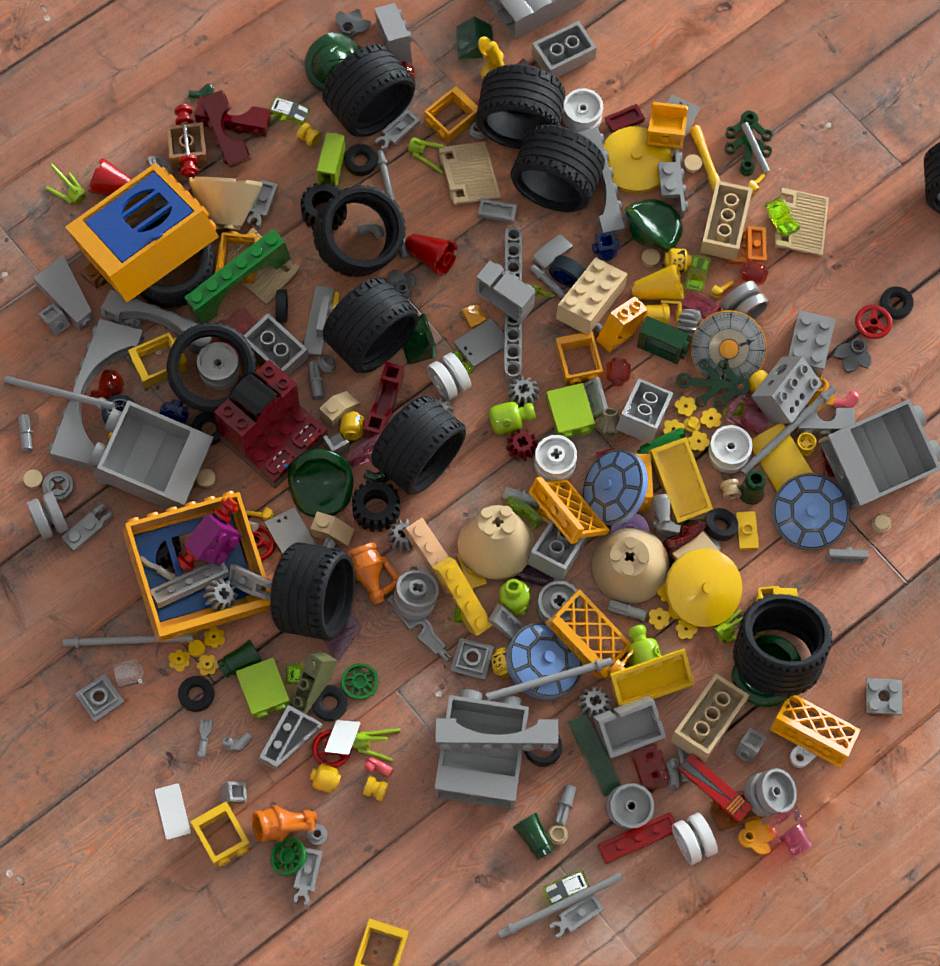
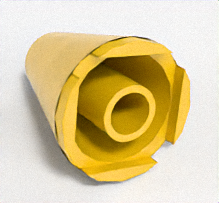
(660, 285)

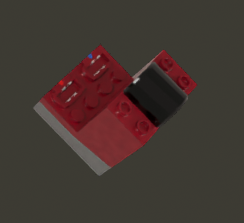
(267, 423)

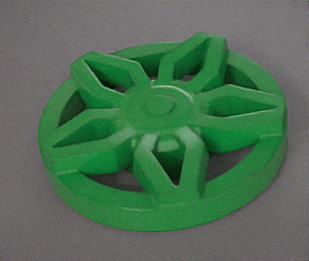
(359, 681)
(288, 856)

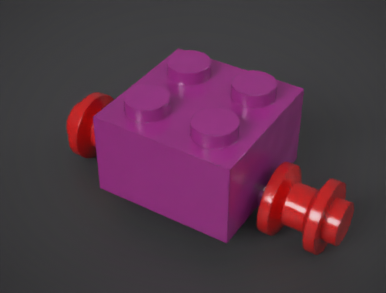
(212, 538)

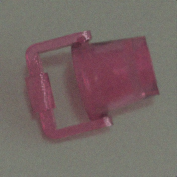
(751, 419)
(796, 836)

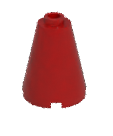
(107, 179)
(432, 252)

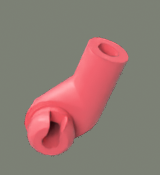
(848, 402)
(372, 763)

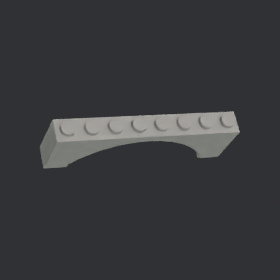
(108, 344)

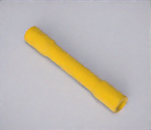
(699, 140)

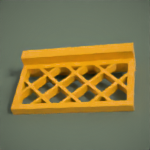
(563, 516)
(576, 644)
(810, 738)

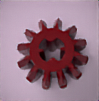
(521, 438)

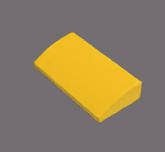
(783, 461)
(680, 479)
(652, 678)

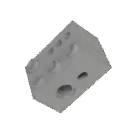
(786, 389)

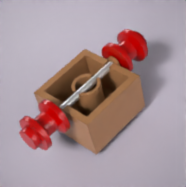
(186, 143)

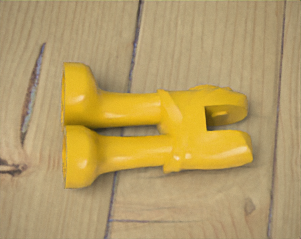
(491, 54)

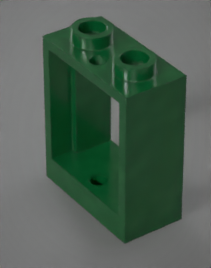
(663, 340)

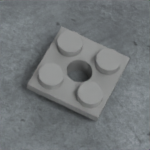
(473, 669)
(891, 688)
(99, 709)

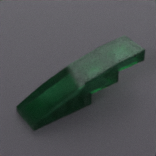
(594, 754)

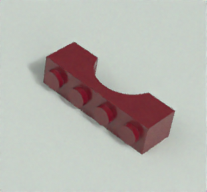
(217, 107)
(254, 121)
(385, 400)

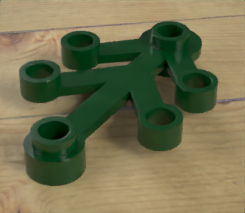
(743, 139)
(715, 383)

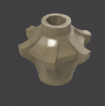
(608, 422)

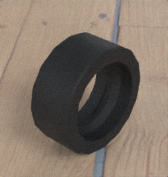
(545, 762)

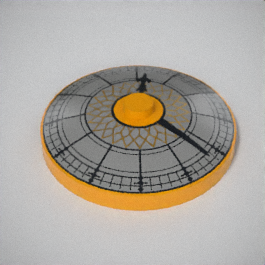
(731, 338)

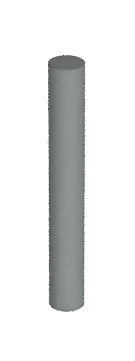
(754, 145)

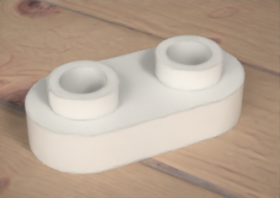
(805, 754)

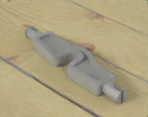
(426, 636)

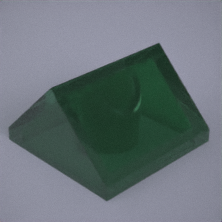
(468, 37)
(421, 343)

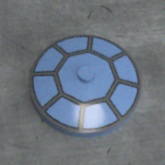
(616, 486)
(810, 511)
(539, 653)

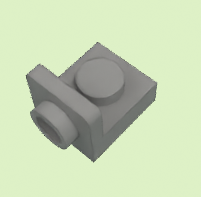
(54, 319)
(667, 529)
(750, 745)

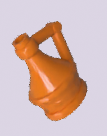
(368, 567)
(277, 823)

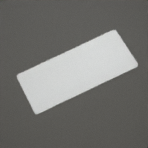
(342, 737)
(172, 811)

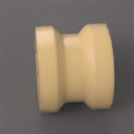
(730, 489)

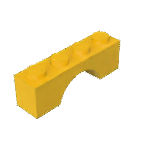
(462, 593)

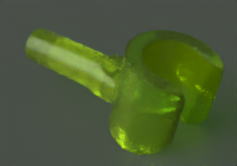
(537, 288)

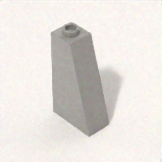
(63, 290)

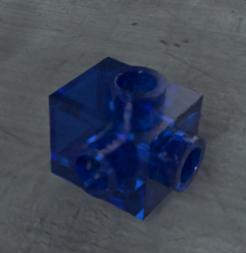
(605, 245)
(175, 411)

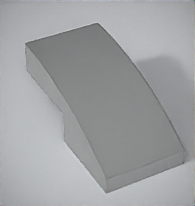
(555, 247)

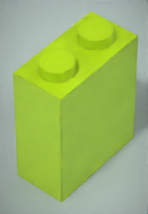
(331, 159)
(570, 411)
(263, 689)

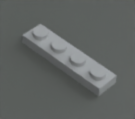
(188, 583)

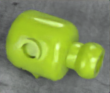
(508, 417)
(515, 597)
(644, 648)

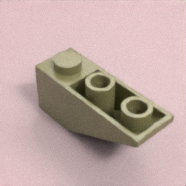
(313, 679)

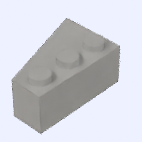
(394, 31)
(289, 735)

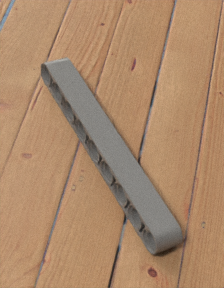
(513, 329)

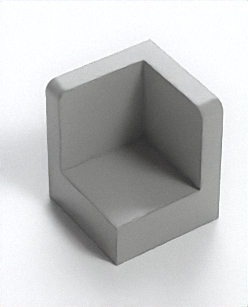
(336, 444)

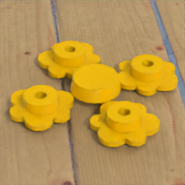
(692, 423)
(665, 615)
(196, 649)

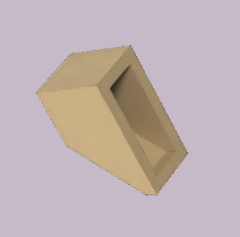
(336, 407)
(328, 526)

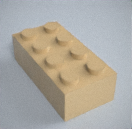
(726, 220)
(591, 296)
(709, 718)

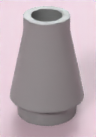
(661, 506)

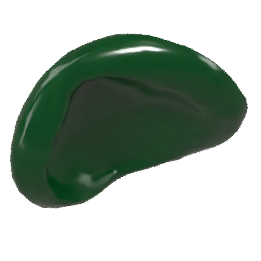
(325, 55)
(654, 223)
(320, 482)
(777, 648)

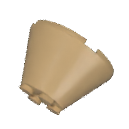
(225, 199)
(496, 543)
(629, 580)

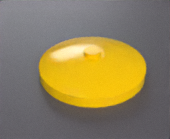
(634, 161)
(703, 587)

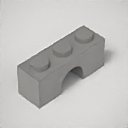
(813, 424)

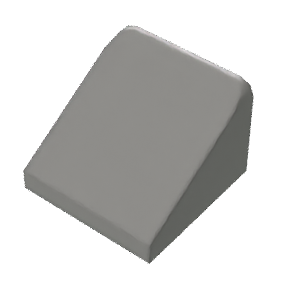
(234, 792)

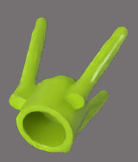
(419, 146)
(75, 193)
(725, 630)
(363, 740)

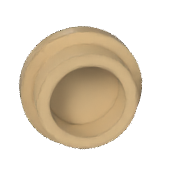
(558, 834)

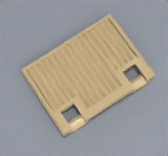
(469, 172)
(811, 215)
(267, 279)

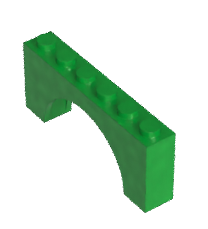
(266, 252)

